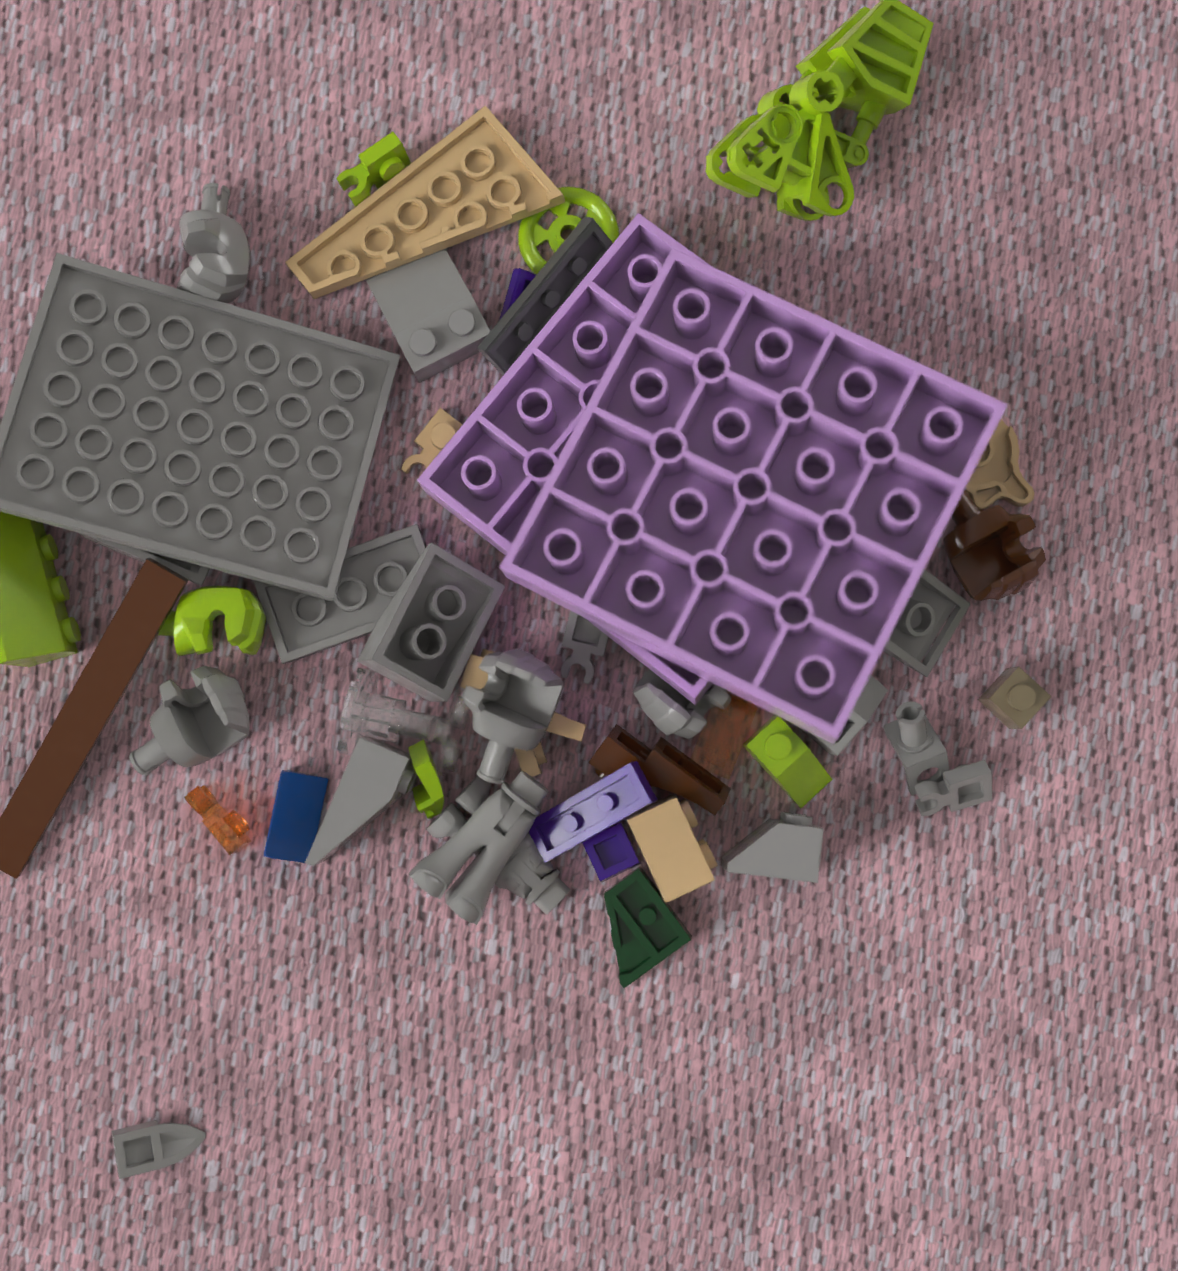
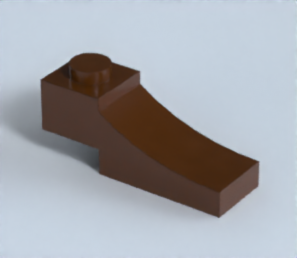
(663, 768)

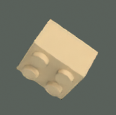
(670, 847)

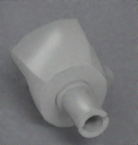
(217, 249)
(511, 707)
(674, 712)
(194, 722)

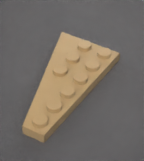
(446, 196)

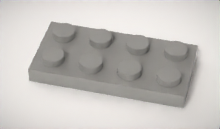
(364, 590)

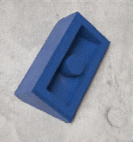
(295, 816)

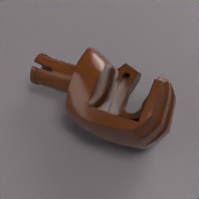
(989, 552)

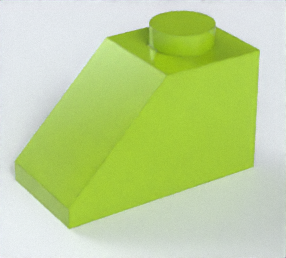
(787, 760)

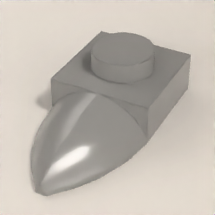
(153, 1146)

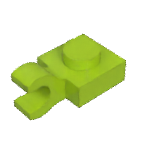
(377, 167)

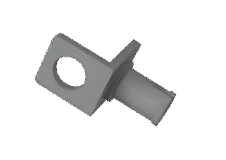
(916, 744)

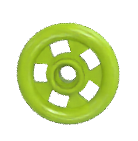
(533, 235)

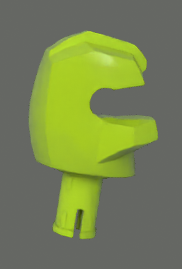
(194, 617)

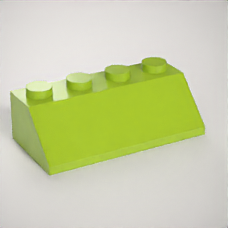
(32, 596)

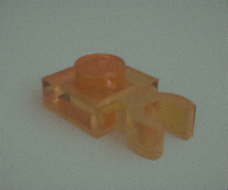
(225, 826)

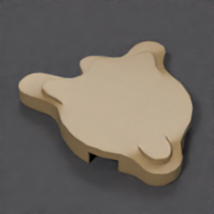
(998, 472)

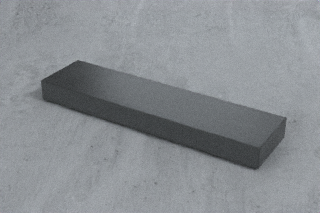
(545, 294)

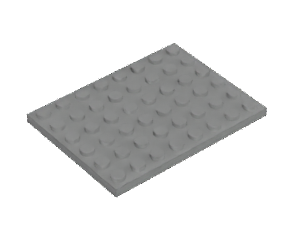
(192, 428)

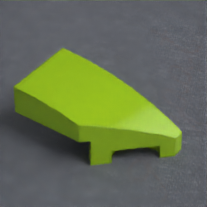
(429, 794)

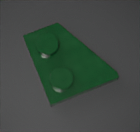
(641, 925)

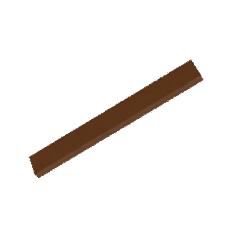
(86, 712)

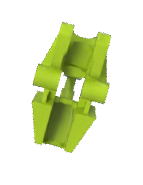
(861, 67)

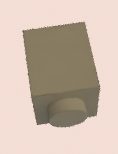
(1014, 698)

